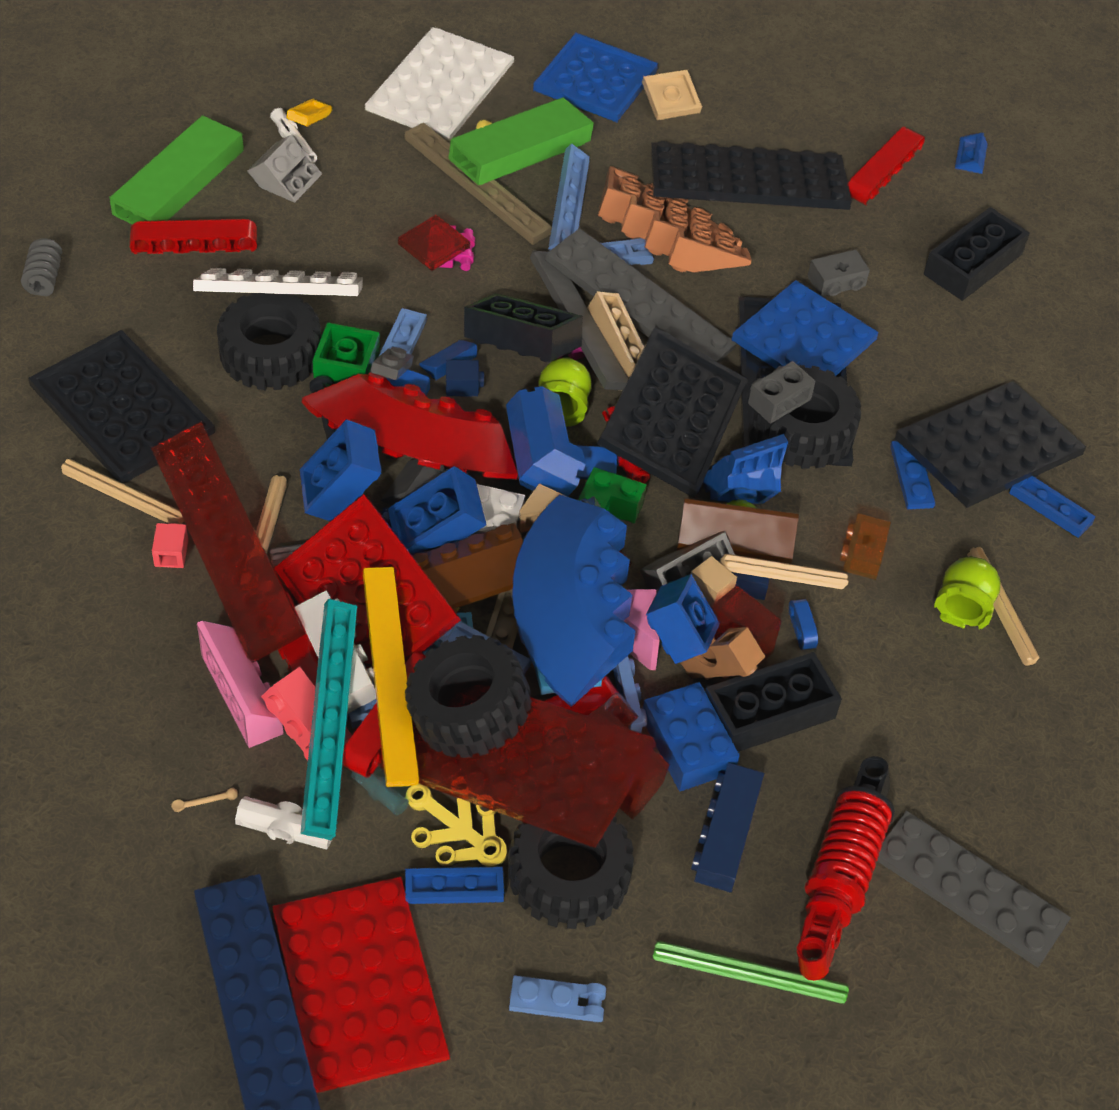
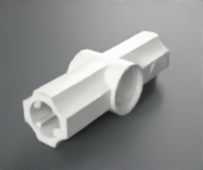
(276, 820)

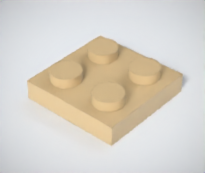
(671, 94)

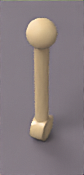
(178, 805)

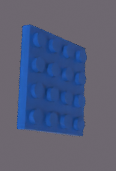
(595, 77)
(804, 330)

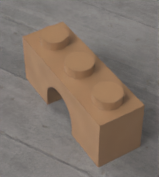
(728, 656)

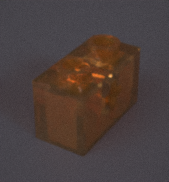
(866, 546)

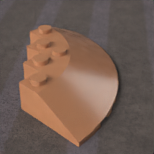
(670, 226)

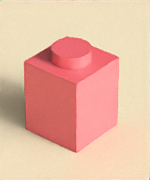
(170, 545)

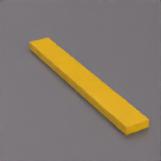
(390, 677)

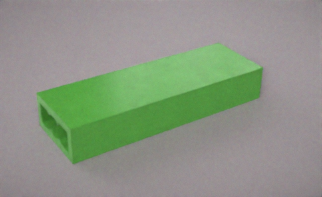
(520, 141)
(177, 172)

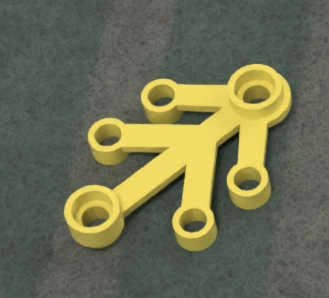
(459, 829)

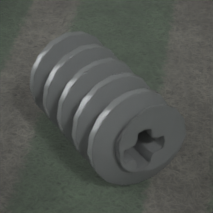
(41, 267)

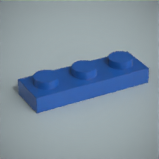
(912, 478)
(1053, 505)
(454, 885)

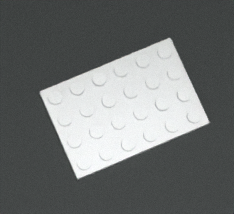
(440, 83)
(271, 282)

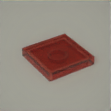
(433, 242)

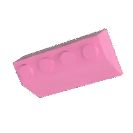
(238, 682)

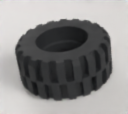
(275, 363)
(817, 442)
(476, 725)
(566, 899)

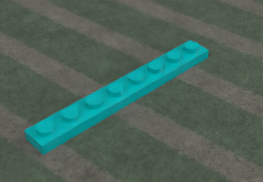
(329, 721)

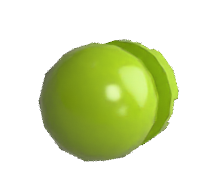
(572, 384)
(968, 593)

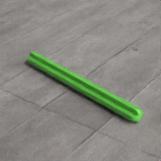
(749, 972)

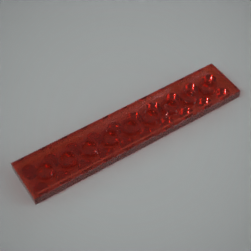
(228, 543)

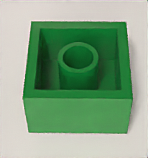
(345, 352)

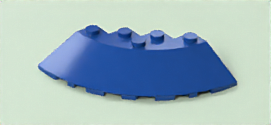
(573, 596)

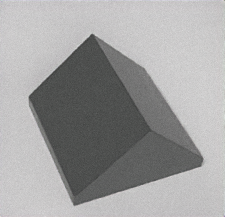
(409, 480)

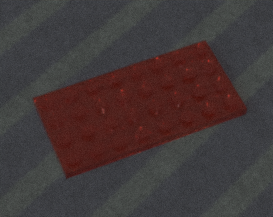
(553, 774)

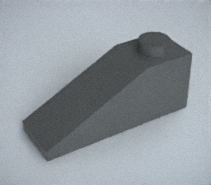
(685, 560)

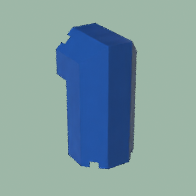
(543, 442)

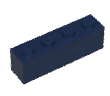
(728, 828)

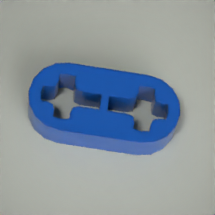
(803, 624)

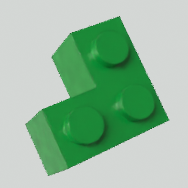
(615, 494)

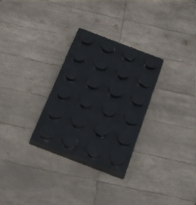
(117, 404)
(673, 412)
(989, 443)

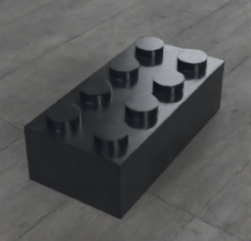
(976, 253)
(523, 327)
(775, 701)

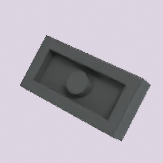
(392, 363)

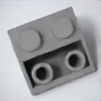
(285, 170)

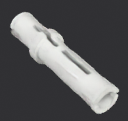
(279, 117)

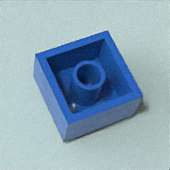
(682, 619)

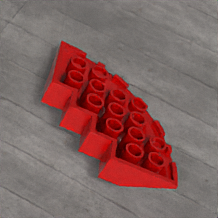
(417, 426)

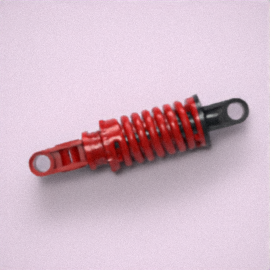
(845, 865)

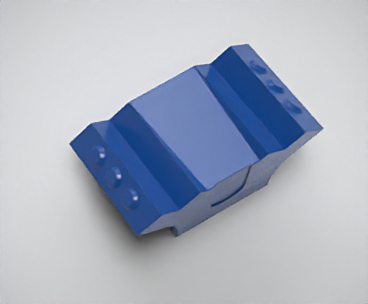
(748, 472)

